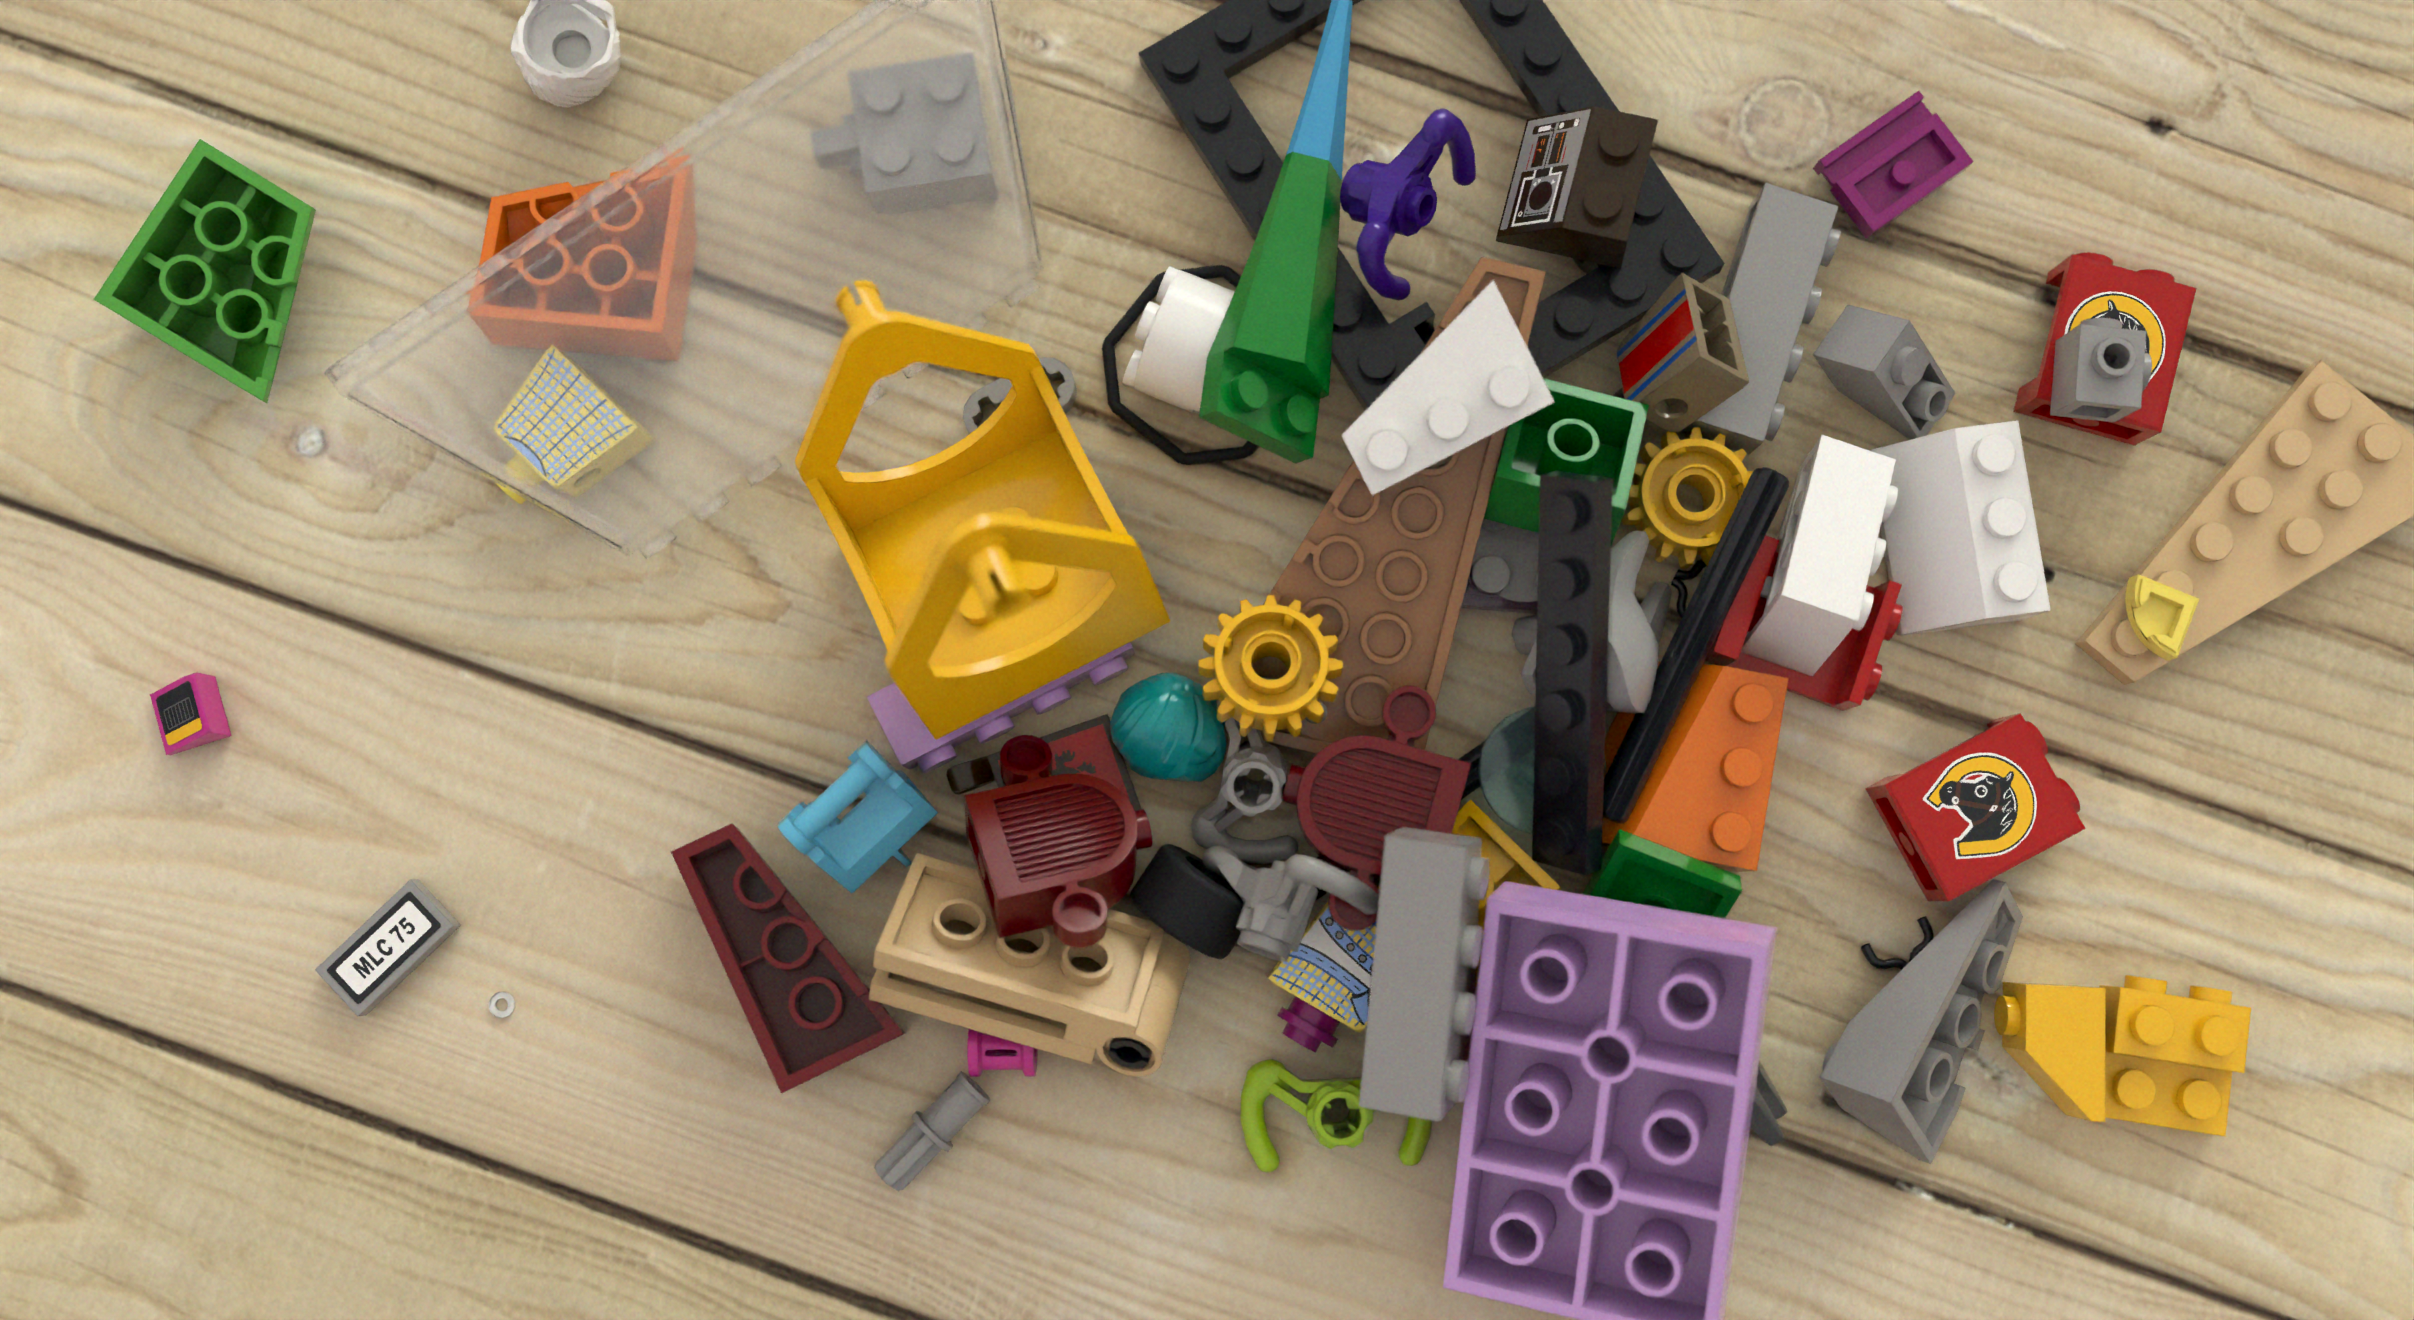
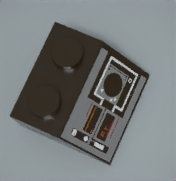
(1578, 184)

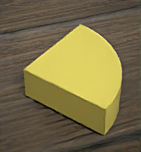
(2159, 615)

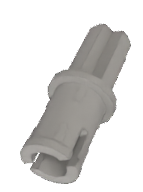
(931, 1132)

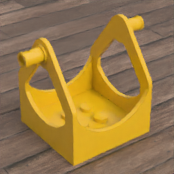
(988, 556)

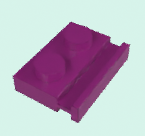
(1893, 165)

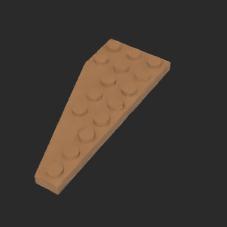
(1397, 561)

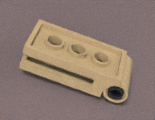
(1028, 987)

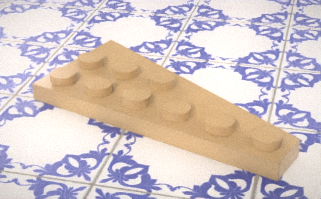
(2289, 503)

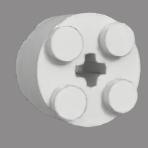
(1177, 339)

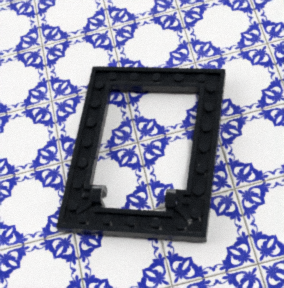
(1193, 79)

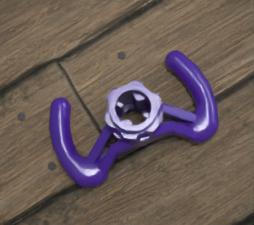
(1401, 195)

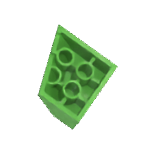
(216, 268)

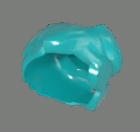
(1168, 729)

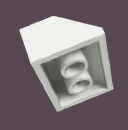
(1963, 530)

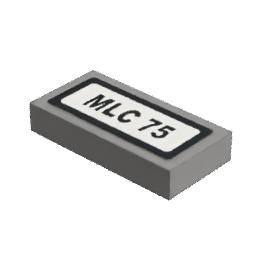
(388, 947)

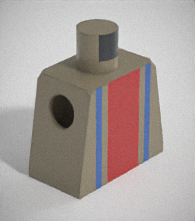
(1682, 355)

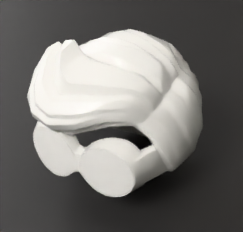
(567, 49)

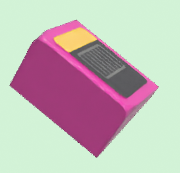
(190, 713)

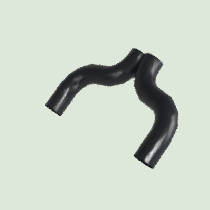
(1680, 586)
(1898, 962)

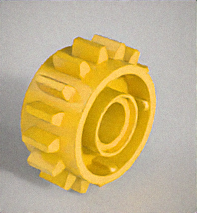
(1654, 502)
(1275, 633)

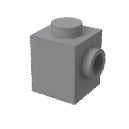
(2099, 371)

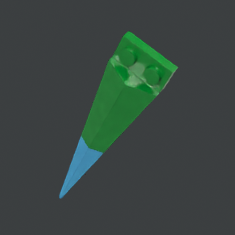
(1278, 330)

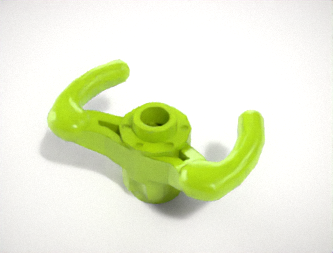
(1273, 1078)

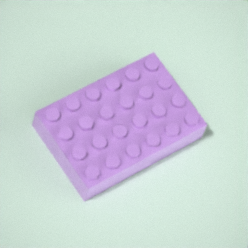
(1607, 1106)

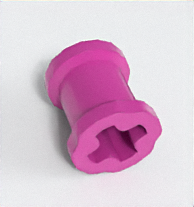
(995, 1053)

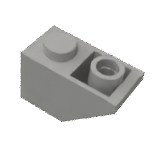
(1885, 370)

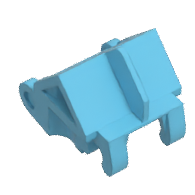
(871, 831)

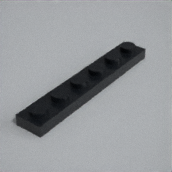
(1571, 670)

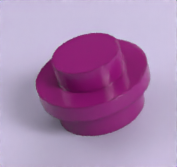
(1308, 1025)

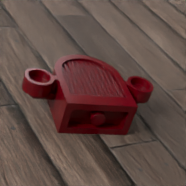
(1372, 787)
(1053, 846)

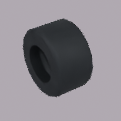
(1189, 901)

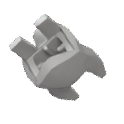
(1632, 631)

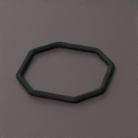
(1112, 379)

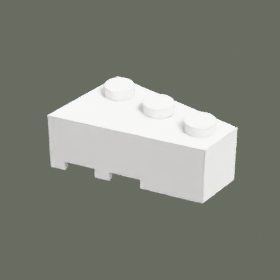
(1450, 397)
(1825, 556)

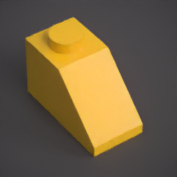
(2058, 1042)

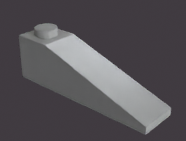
(1908, 1042)

